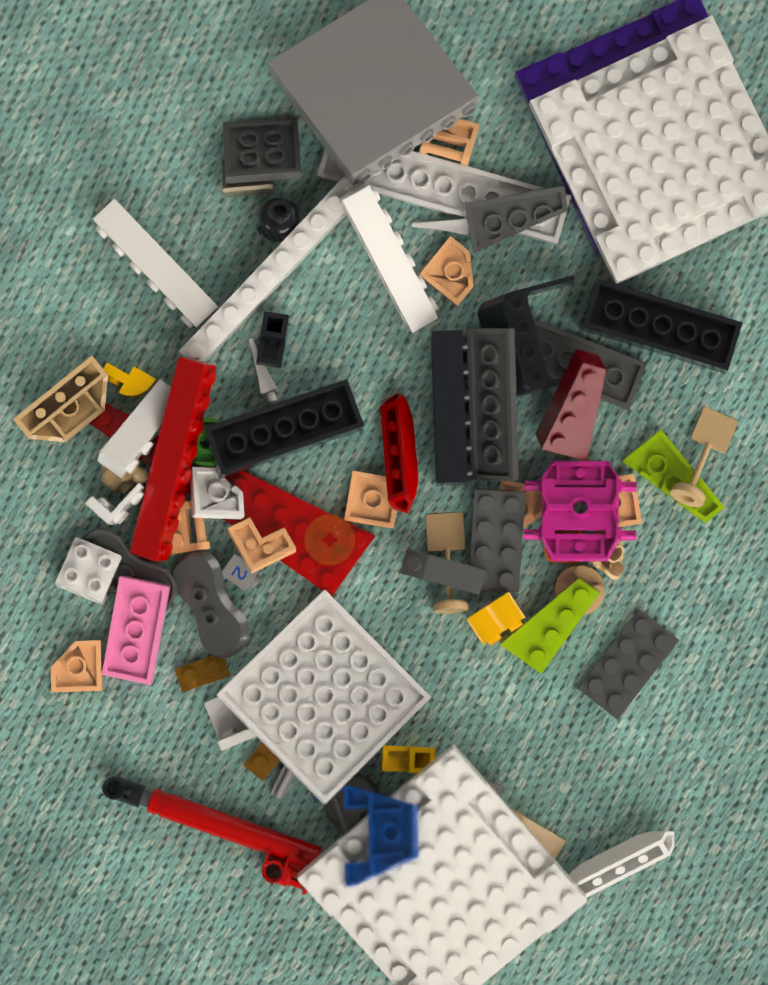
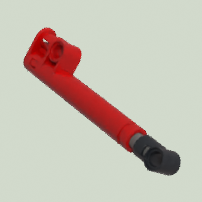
(281, 849)

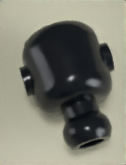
(277, 219)

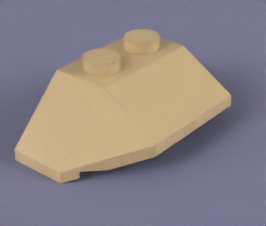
(67, 404)

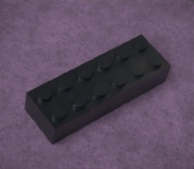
(661, 326)
(449, 408)
(283, 428)

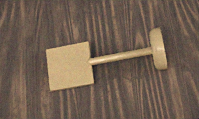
(714, 432)
(446, 534)

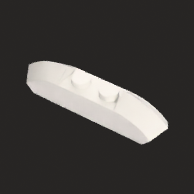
(623, 860)

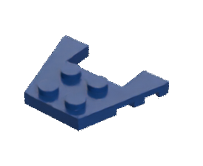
(391, 834)

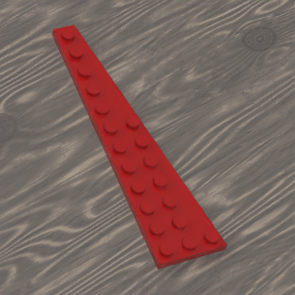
(270, 511)

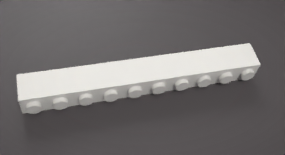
(269, 275)

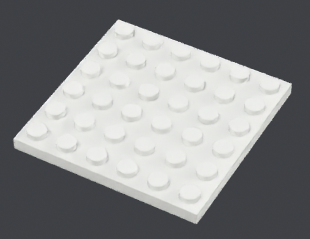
(323, 696)

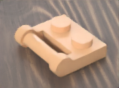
(461, 134)
(182, 538)

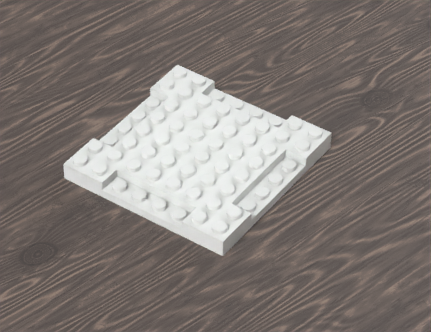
(659, 149)
(466, 901)

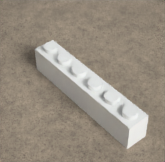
(388, 257)
(156, 264)

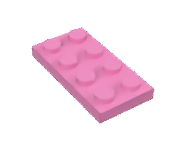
(136, 630)

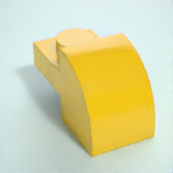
(134, 385)
(405, 758)

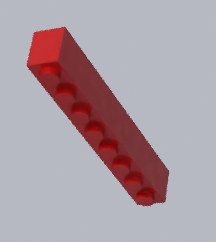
(173, 459)

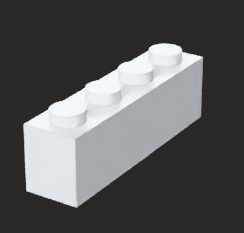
(136, 433)

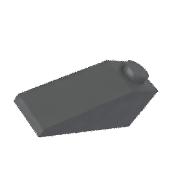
(443, 571)

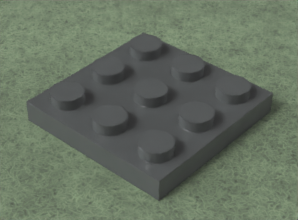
(261, 150)

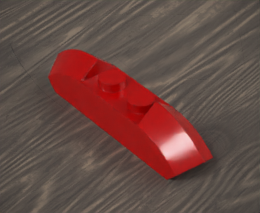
(399, 452)

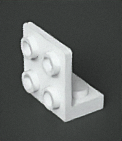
(112, 516)
(88, 571)
(227, 725)

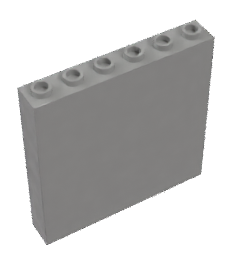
(373, 86)

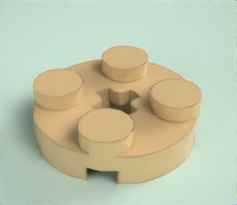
(587, 574)

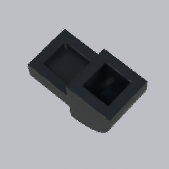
(272, 339)

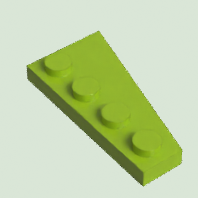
(665, 466)
(548, 629)

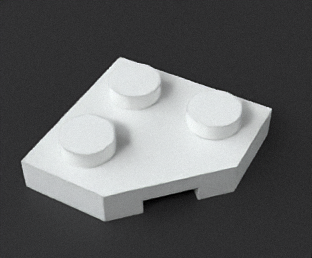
(214, 496)

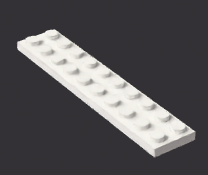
(445, 187)

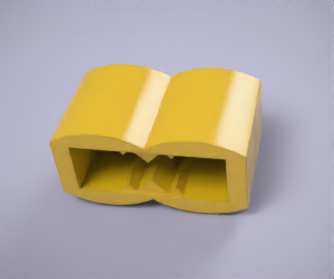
(496, 618)

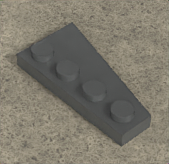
(508, 215)

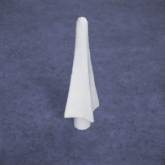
(457, 225)
(266, 384)

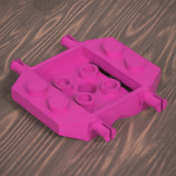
(575, 482)

